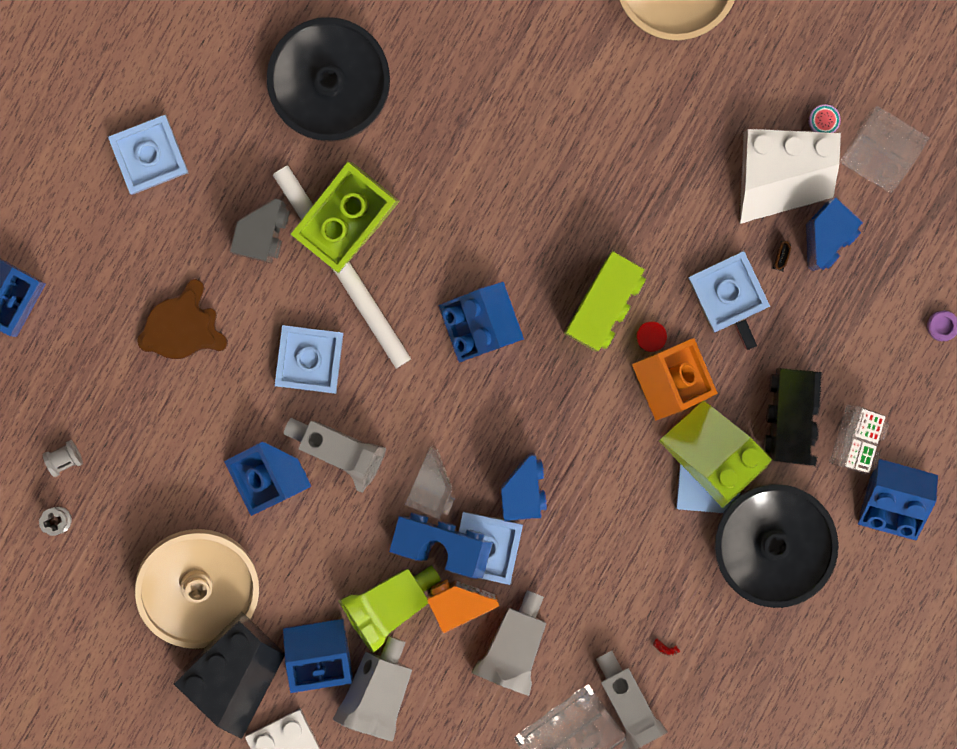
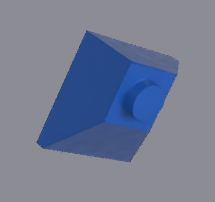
(266, 476)

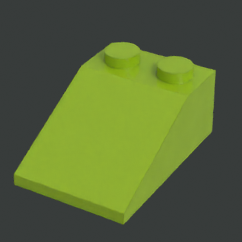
(345, 216)
(715, 452)

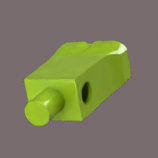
(388, 605)

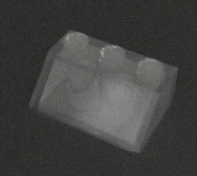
(574, 724)

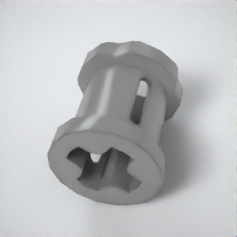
(62, 458)
(48, 514)

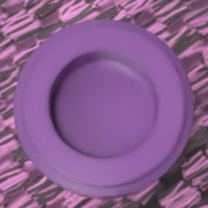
(942, 325)

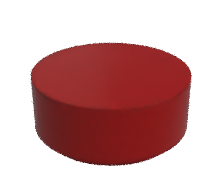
(651, 336)

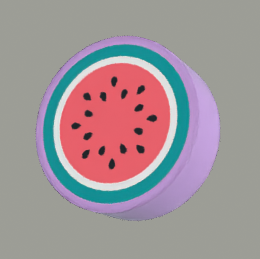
(824, 119)

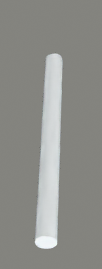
(348, 277)

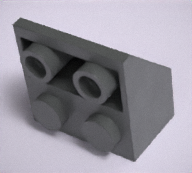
(259, 232)

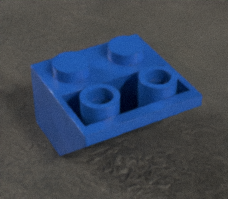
(828, 231)
(17, 297)
(481, 321)
(521, 491)
(898, 499)
(317, 655)

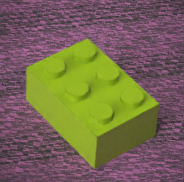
(606, 302)

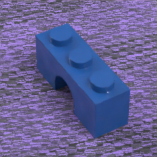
(466, 552)

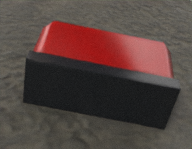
(745, 335)

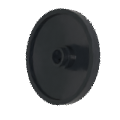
(328, 79)
(776, 545)

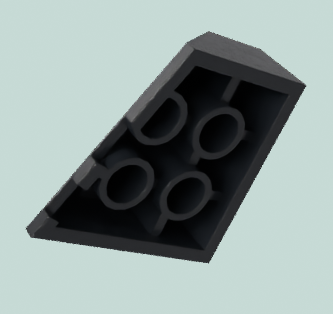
(791, 416)
(231, 675)

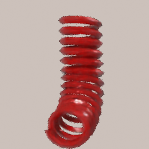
(663, 647)

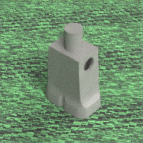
(345, 452)
(514, 647)
(376, 693)
(629, 704)

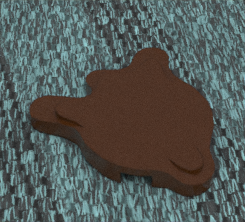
(181, 327)

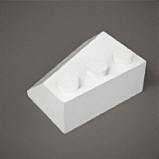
(786, 170)

